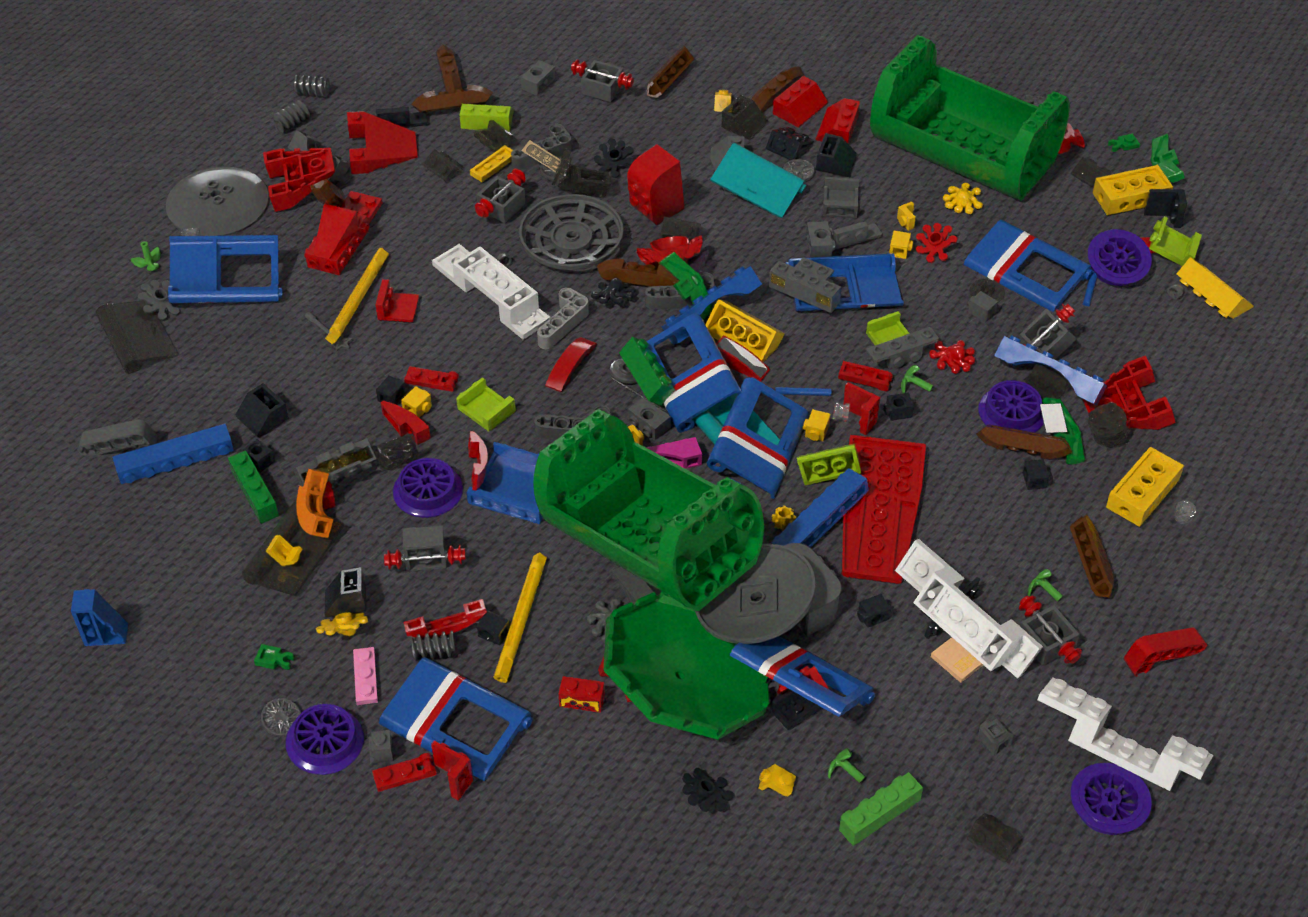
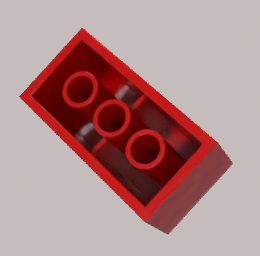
(656, 184)

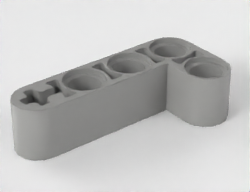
(573, 310)

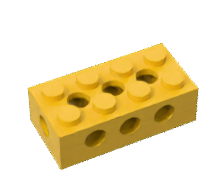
(1128, 189)
(1152, 466)

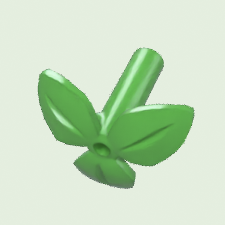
(150, 257)
(909, 377)
(1040, 580)
(841, 761)

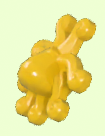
(962, 198)
(343, 623)

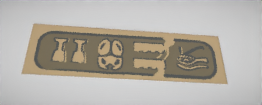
(541, 155)

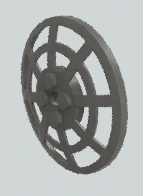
(581, 232)

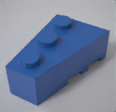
(97, 619)

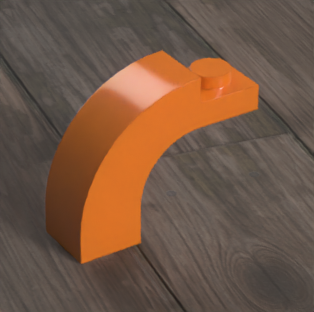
(309, 504)

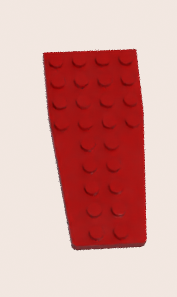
(883, 520)

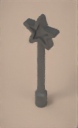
(341, 341)

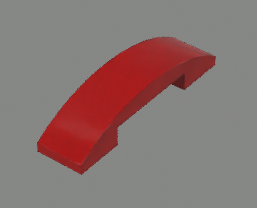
(568, 363)
(477, 450)
(455, 623)

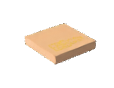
(956, 659)

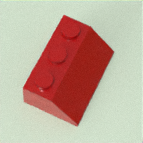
(799, 102)
(840, 119)

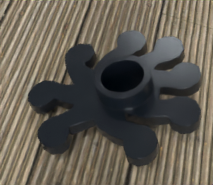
(614, 157)
(614, 291)
(705, 791)

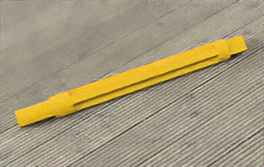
(357, 295)
(519, 619)

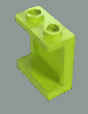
(1172, 243)
(886, 328)
(485, 405)

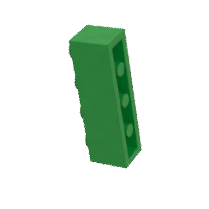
(647, 370)
(253, 487)

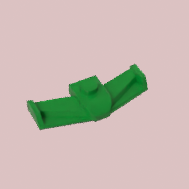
(1166, 158)
(689, 282)
(1072, 435)

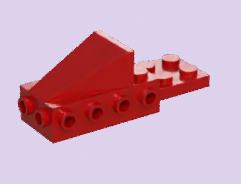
(341, 232)

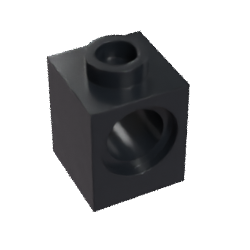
(391, 390)
(899, 406)
(260, 455)
(1035, 474)
(873, 611)
(492, 628)

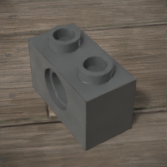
(538, 77)
(819, 239)
(649, 418)

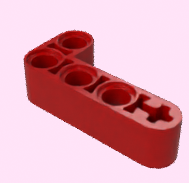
(1163, 647)

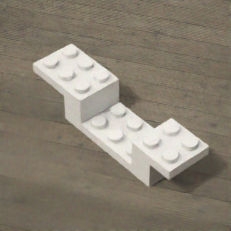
(479, 269)
(961, 617)
(1122, 751)

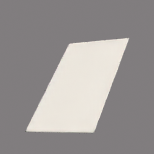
(1053, 418)

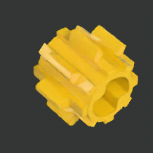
(783, 517)

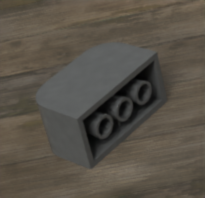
(827, 596)

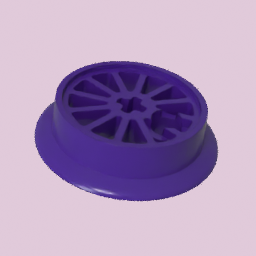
(1118, 258)
(1003, 403)
(427, 485)
(324, 738)
(1125, 780)

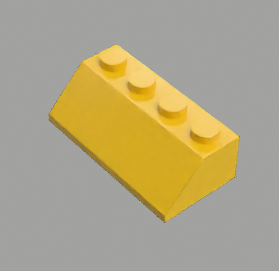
(1213, 288)
(744, 329)

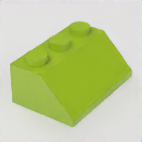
(478, 116)
(828, 464)

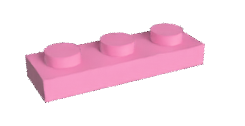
(365, 676)

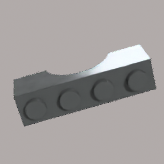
(305, 142)

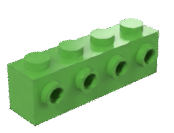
(880, 808)

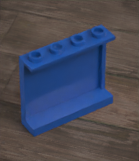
(508, 484)

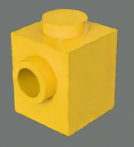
(900, 244)
(417, 401)
(817, 425)

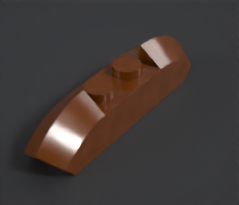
(448, 69)
(669, 72)
(765, 96)
(431, 102)
(328, 193)
(636, 274)
(1049, 446)
(1093, 556)

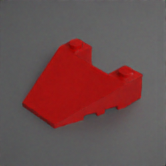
(385, 143)
(300, 172)
(1125, 391)

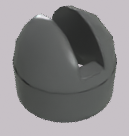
(505, 259)
(1175, 289)

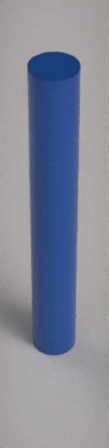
(1090, 288)
(803, 391)

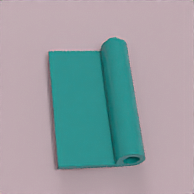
(757, 180)
(713, 419)

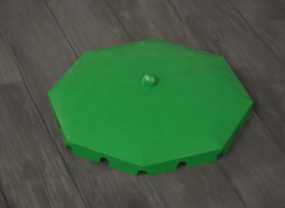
(679, 669)

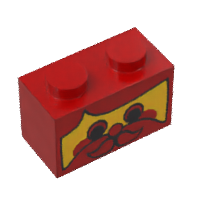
(581, 694)

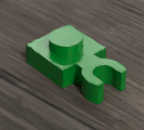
(1126, 142)
(272, 656)

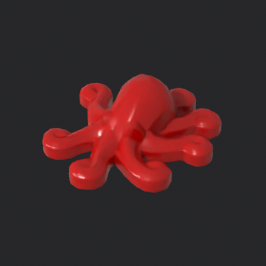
(935, 241)
(953, 356)

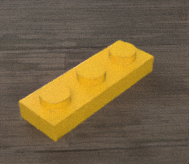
(492, 164)

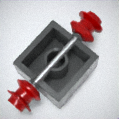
(601, 79)
(502, 197)
(1049, 333)
(424, 550)
(1051, 631)

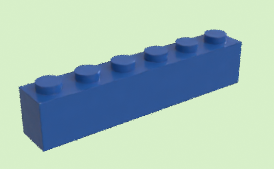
(173, 454)
(825, 510)

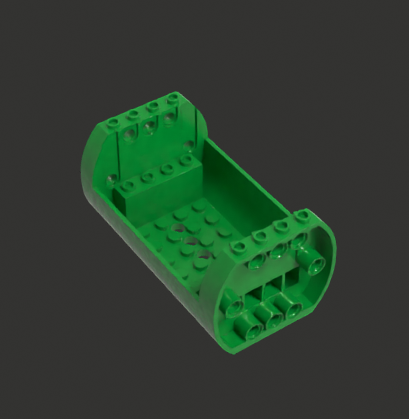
(927, 99)
(603, 481)

